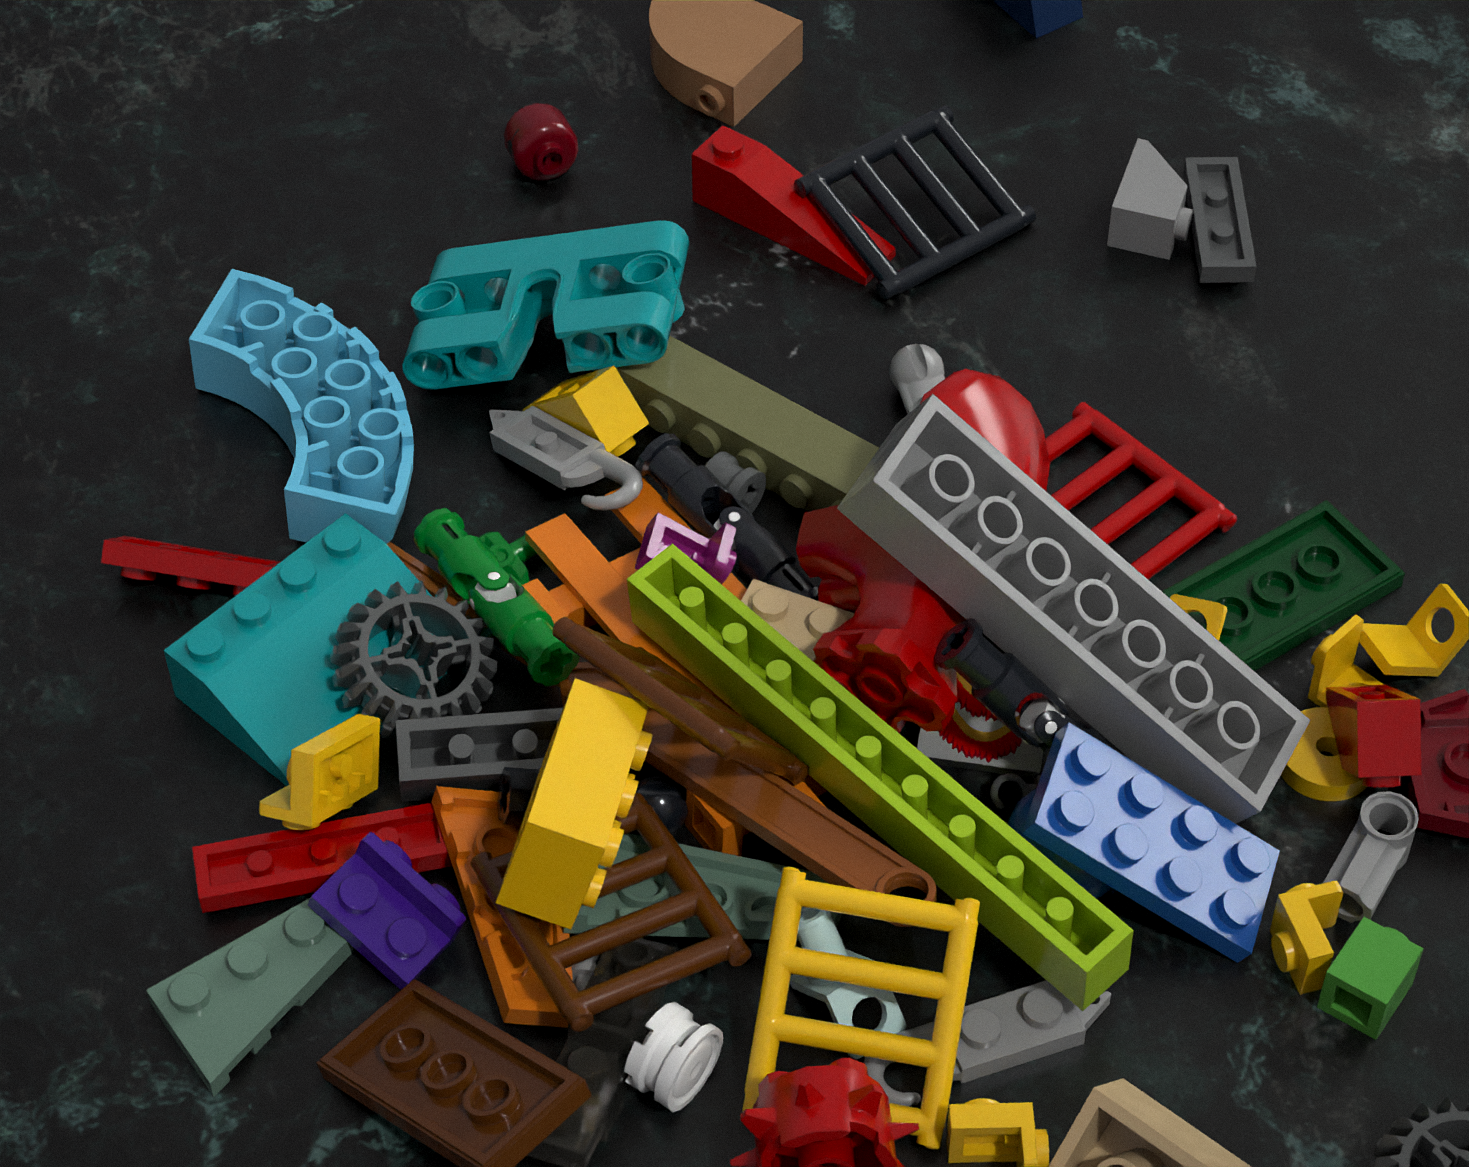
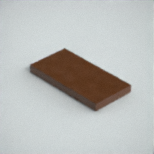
(453, 1079)

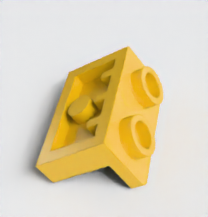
(328, 774)

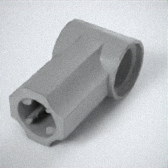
(1373, 858)

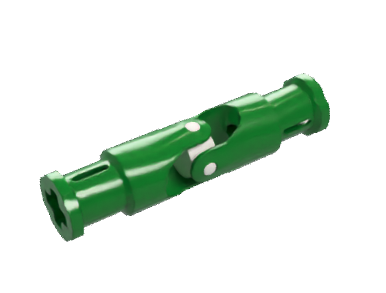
(495, 596)

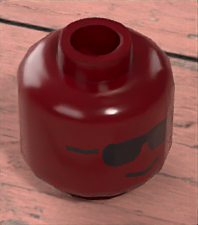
(539, 138)

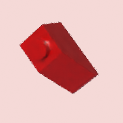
(1376, 732)

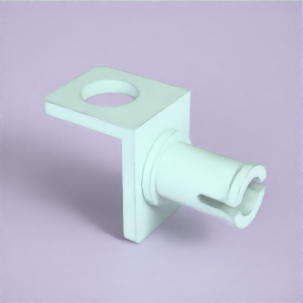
(819, 933)

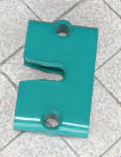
(605, 286)

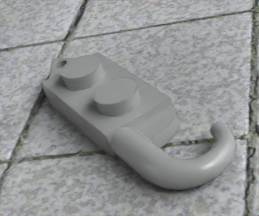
(562, 455)
(1005, 1034)

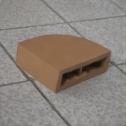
(722, 53)

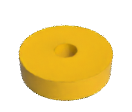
(1317, 774)

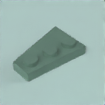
(240, 991)

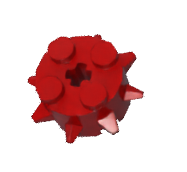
(822, 1120)

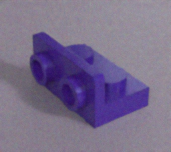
(389, 910)

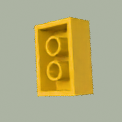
(574, 806)

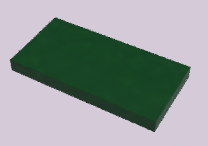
(1292, 584)

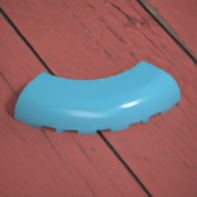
(319, 393)

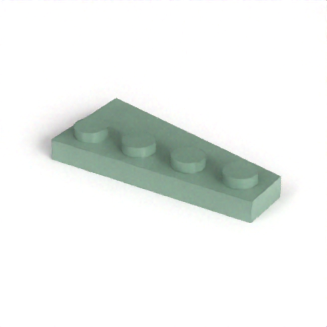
(740, 884)

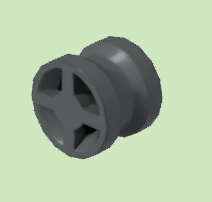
(744, 484)

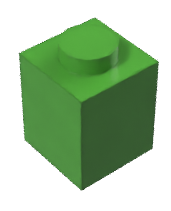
(1370, 977)

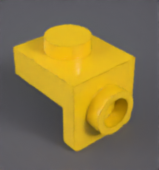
(1298, 932)
(995, 1133)

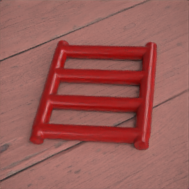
(1167, 484)

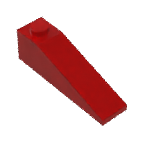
(758, 192)

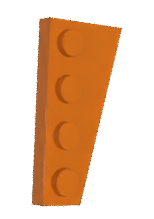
(468, 828)

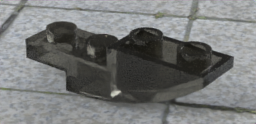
(601, 1057)

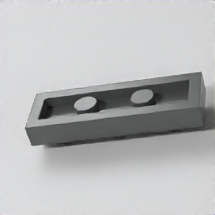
(1219, 220)

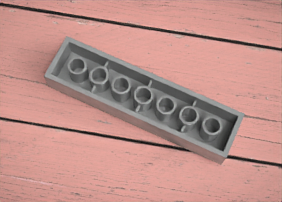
(1074, 612)

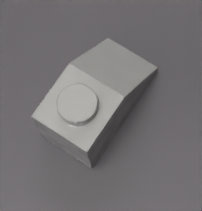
(1149, 206)

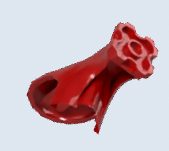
(897, 620)

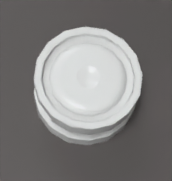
(674, 1057)

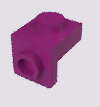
(711, 554)

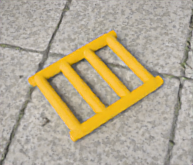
(947, 987)

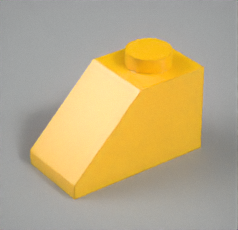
(598, 407)

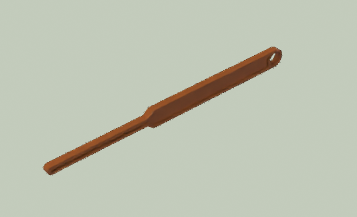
(743, 792)

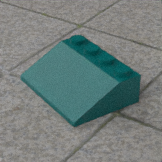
(264, 656)

